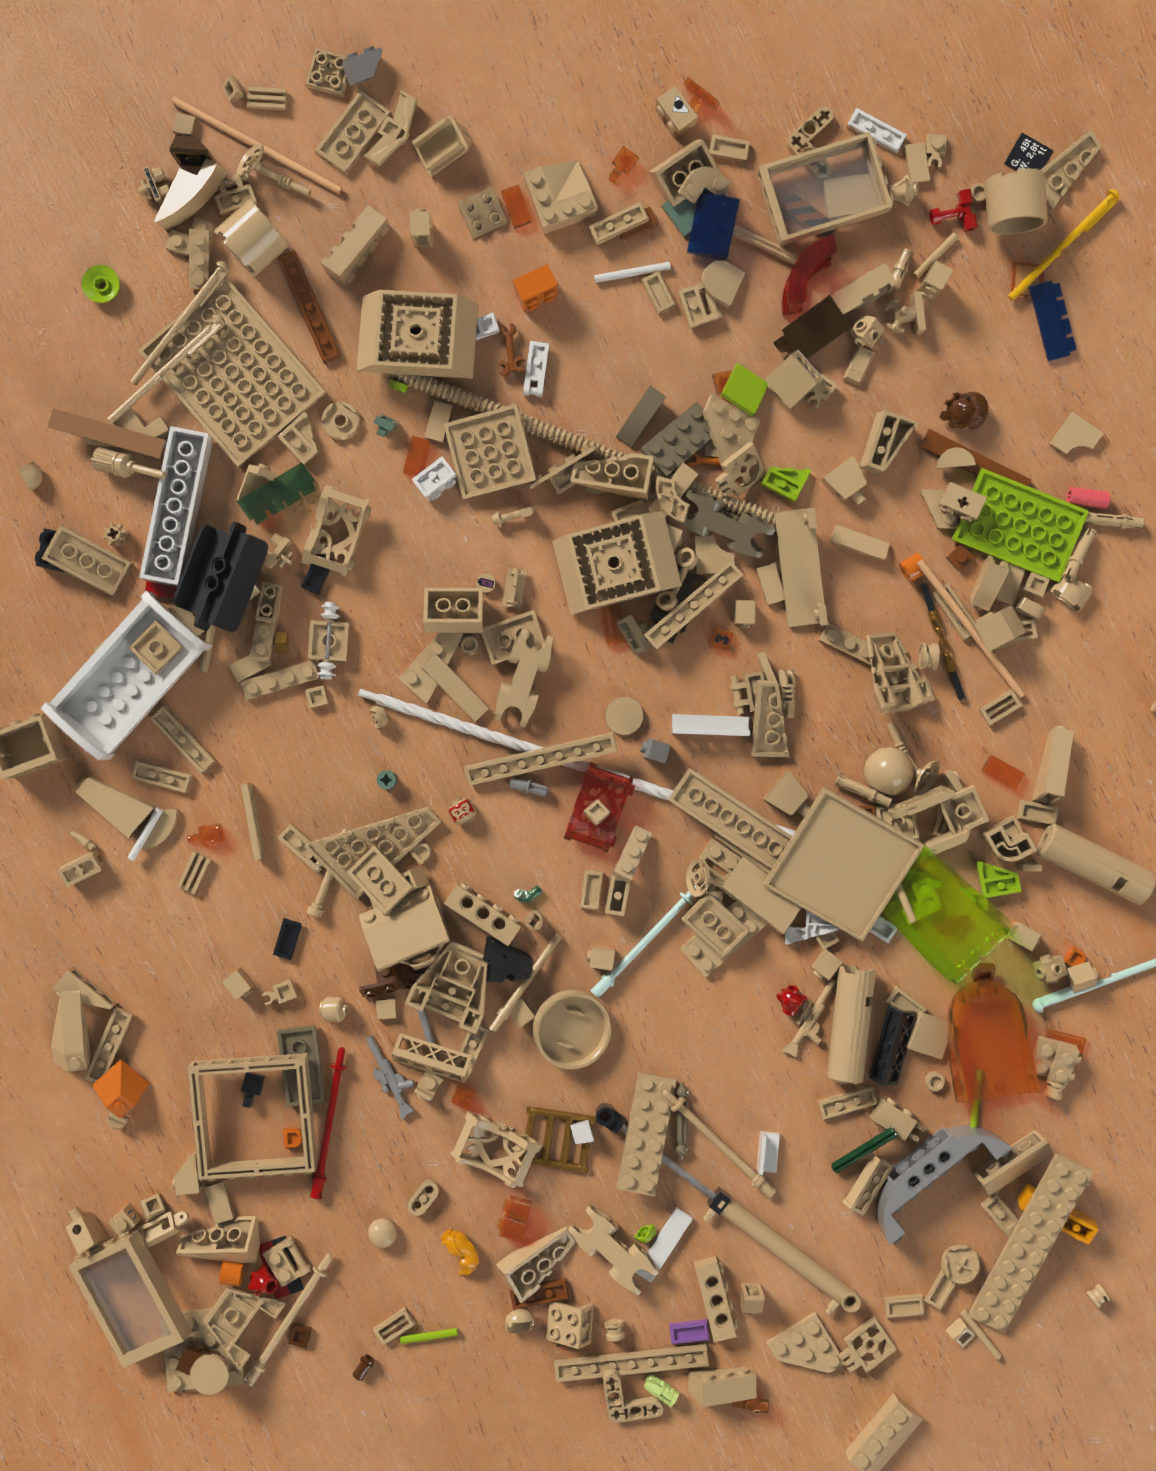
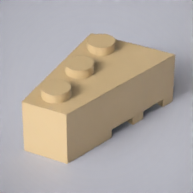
(864, 290)
(721, 1385)

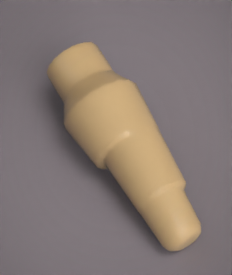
(84, 841)

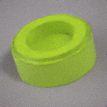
(398, 386)

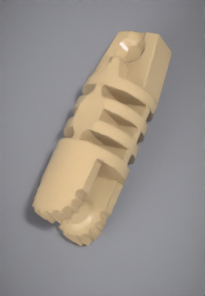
(786, 682)

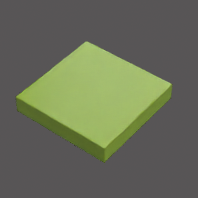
(744, 389)

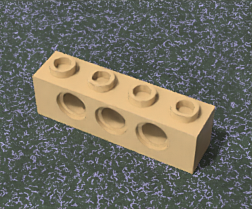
(504, 934)
(724, 1328)

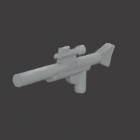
(386, 1075)

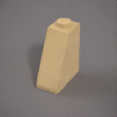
(988, 583)

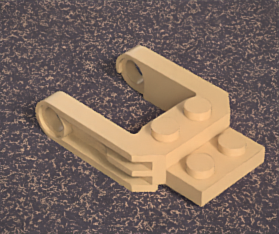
(960, 808)

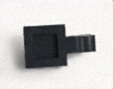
(253, 1085)

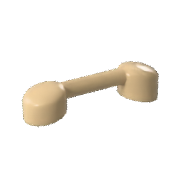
(667, 599)

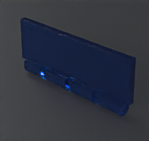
(1051, 325)

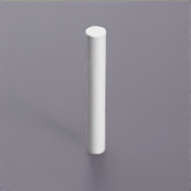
(145, 833)

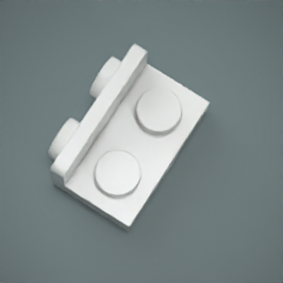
(435, 479)

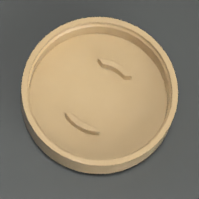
(571, 1029)

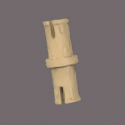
(901, 268)

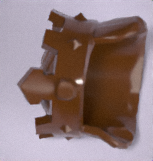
(966, 410)

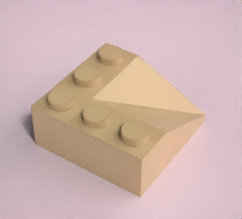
(560, 195)

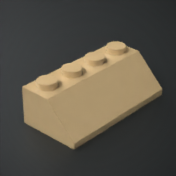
(1020, 1159)
(883, 1435)

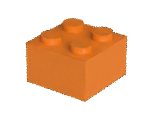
(535, 288)

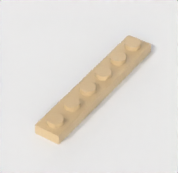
(693, 605)

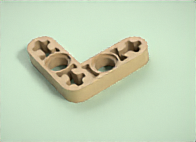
(804, 138)
(620, 1404)

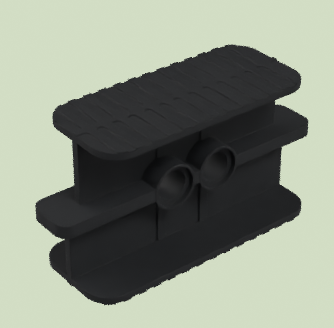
(221, 576)

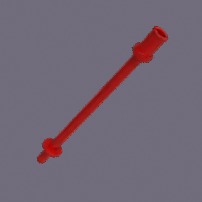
(319, 1177)

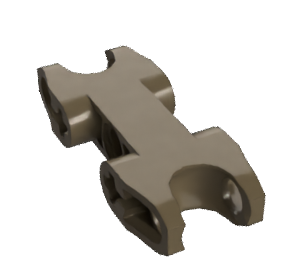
(736, 528)

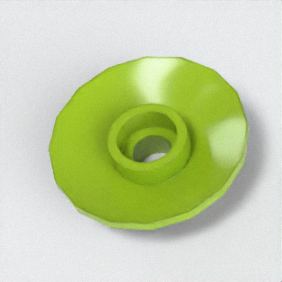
(94, 278)

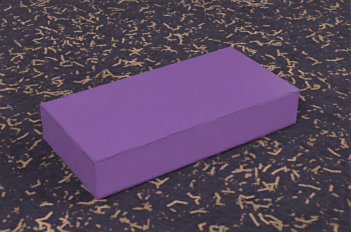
(689, 1331)

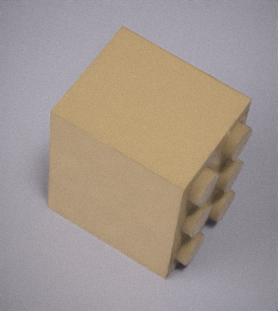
(30, 746)

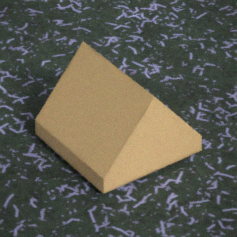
(233, 89)

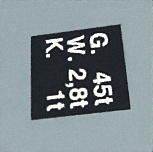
(1028, 154)

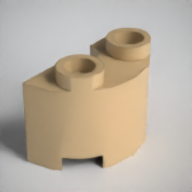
(1072, 593)

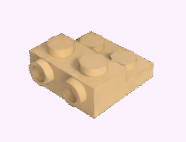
(1056, 1059)

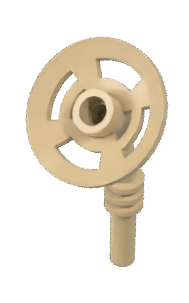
(255, 164)
(922, 775)
(701, 876)

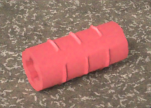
(1088, 497)

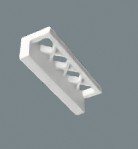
(710, 725)

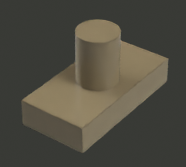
(633, 633)

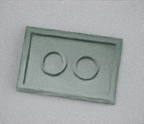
(682, 214)

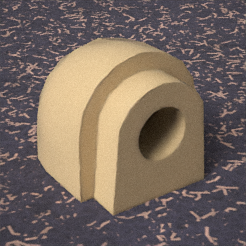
(32, 475)

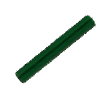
(864, 1150)

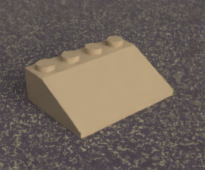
(406, 930)

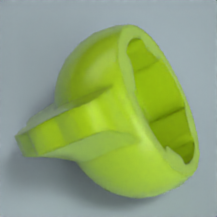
(645, 1233)

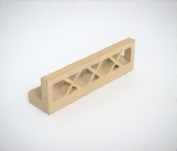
(431, 1065)

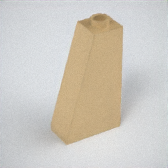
(1054, 766)
(117, 806)

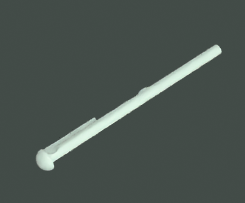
(1066, 993)

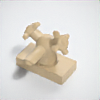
(913, 314)

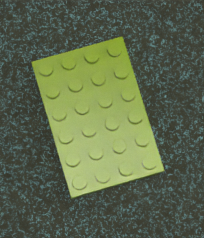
(1022, 526)

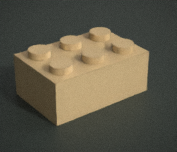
(453, 610)

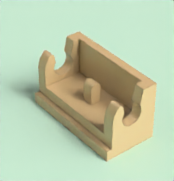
(80, 868)

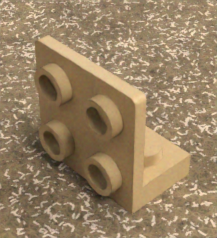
(570, 1324)

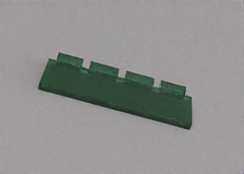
(272, 494)

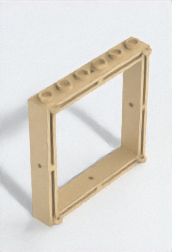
(252, 1168)

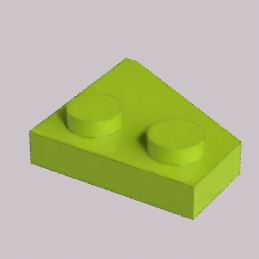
(785, 481)

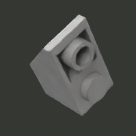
(363, 66)
(655, 750)

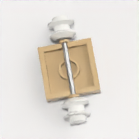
(328, 640)

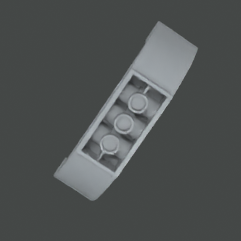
(926, 1164)

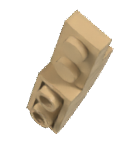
(266, 622)

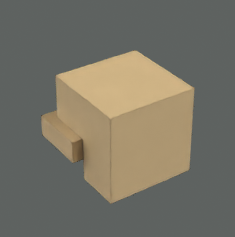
(999, 628)

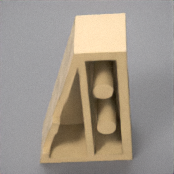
(885, 439)

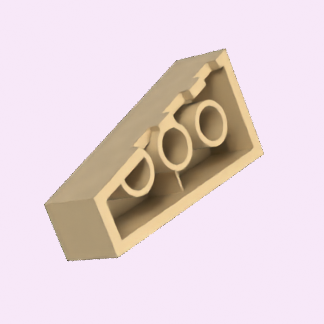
(356, 246)

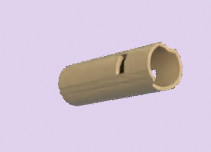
(1096, 864)
(851, 1024)

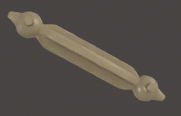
(682, 1123)

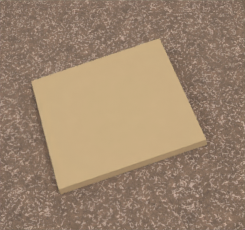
(843, 864)

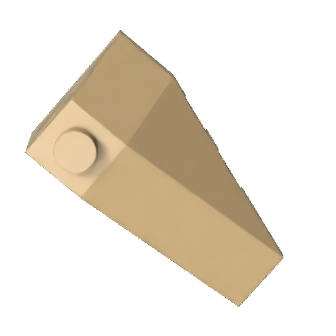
(618, 475)
(70, 1036)
(228, 1242)
(530, 1264)

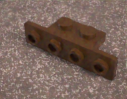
(391, 979)

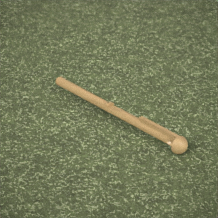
(200, 299)
(190, 349)

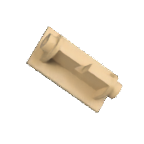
(514, 588)

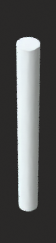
(632, 272)

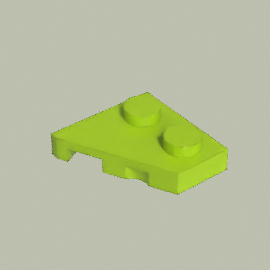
(996, 880)

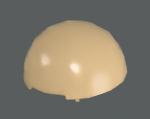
(889, 771)

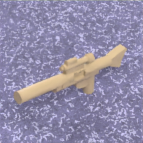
(810, 1015)

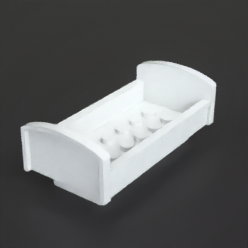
(116, 687)

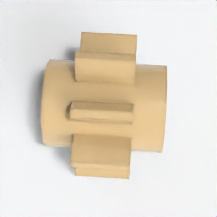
(120, 537)

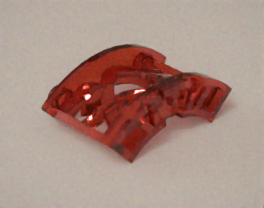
(811, 260)
(591, 781)

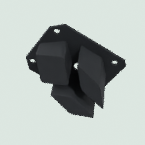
(506, 962)

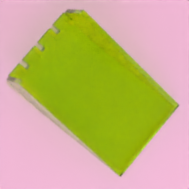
(951, 917)

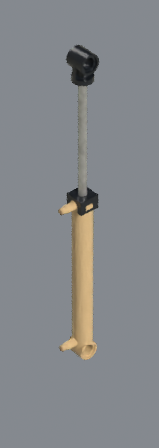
(722, 1203)

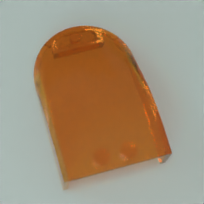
(989, 1044)

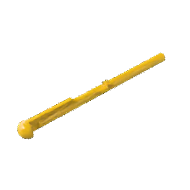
(1112, 198)

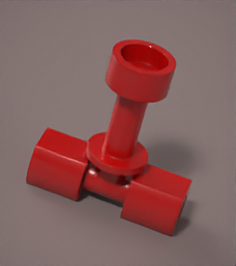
(962, 211)

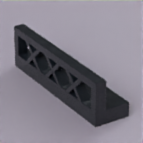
(890, 1045)

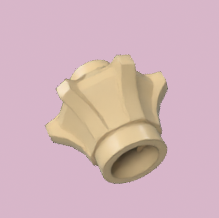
(904, 190)

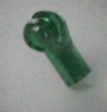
(527, 896)

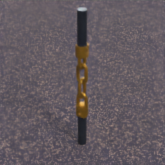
(933, 616)

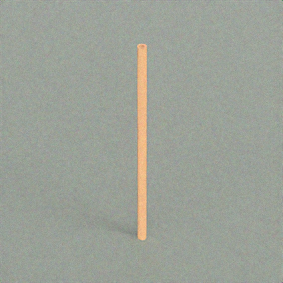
(251, 142)

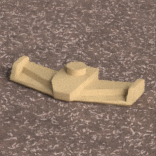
(393, 131)

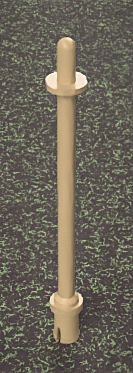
(758, 1181)
(259, 1365)

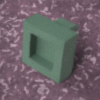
(385, 424)

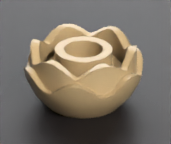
(378, 716)

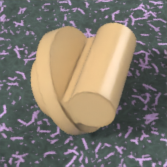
(116, 1123)

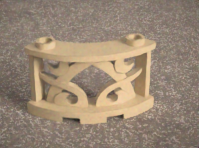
(313, 543)
(522, 1143)

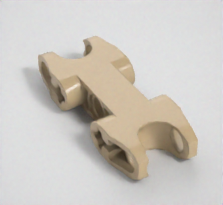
(528, 662)
(624, 1259)

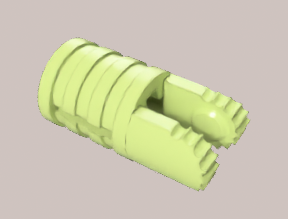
(661, 1390)

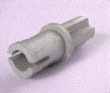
(528, 786)

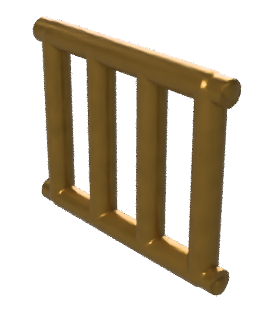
(570, 1118)

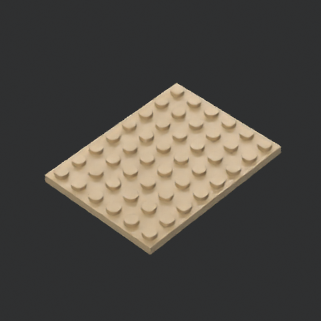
(241, 380)

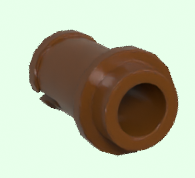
(365, 1364)

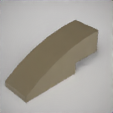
(641, 416)

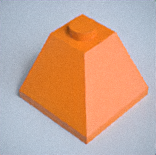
(120, 1088)

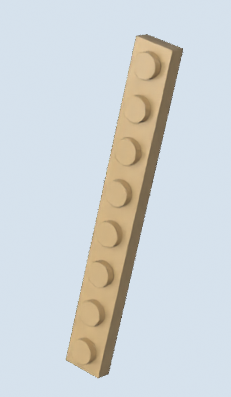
(541, 758)
(631, 1362)

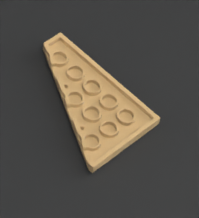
(392, 836)

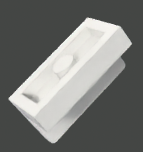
(768, 1152)

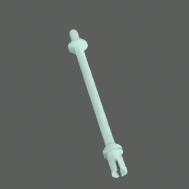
(609, 979)

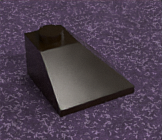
(189, 151)

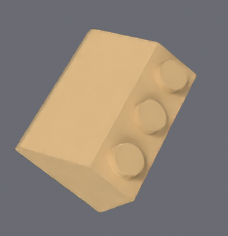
(673, 171)

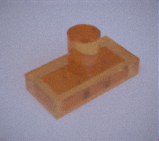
(699, 96)

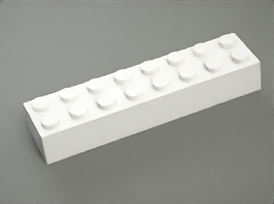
(176, 506)

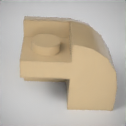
(1008, 840)

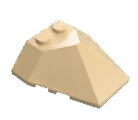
(894, 677)
(453, 986)

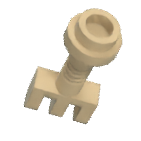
(499, 519)

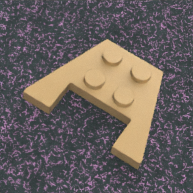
(233, 1314)

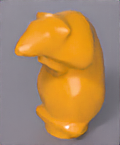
(460, 1246)

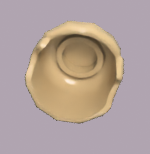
(382, 1233)
(519, 1321)

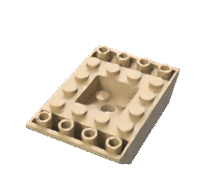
(440, 349)
(644, 566)

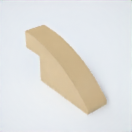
(189, 194)
(132, 421)

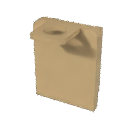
(442, 144)

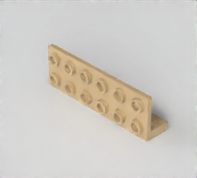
(800, 567)

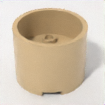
(1016, 202)
(251, 238)

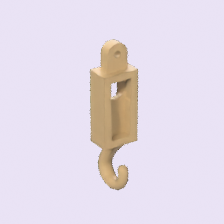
(153, 1231)

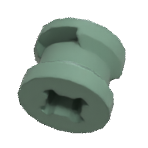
(387, 782)

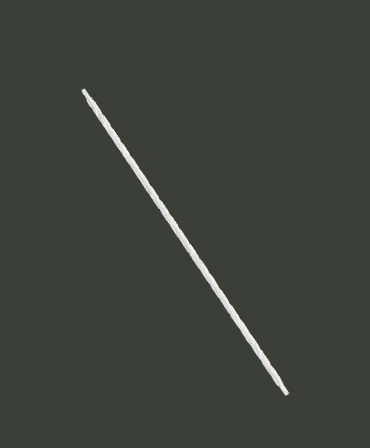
(499, 738)

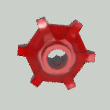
(791, 1000)
(262, 1281)

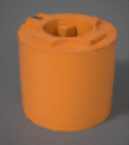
(910, 568)
(232, 1273)

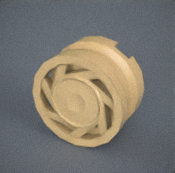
(928, 656)

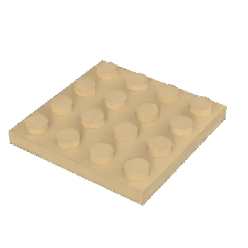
(490, 451)
(200, 1333)

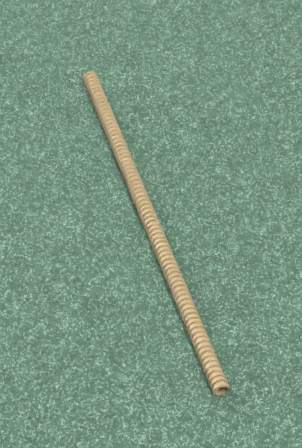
(559, 436)

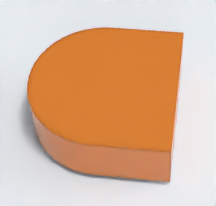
(1074, 957)
(292, 1137)

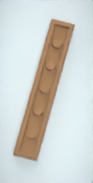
(106, 433)

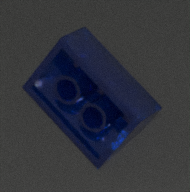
(713, 226)

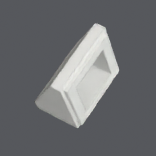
(582, 1132)

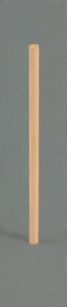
(970, 628)

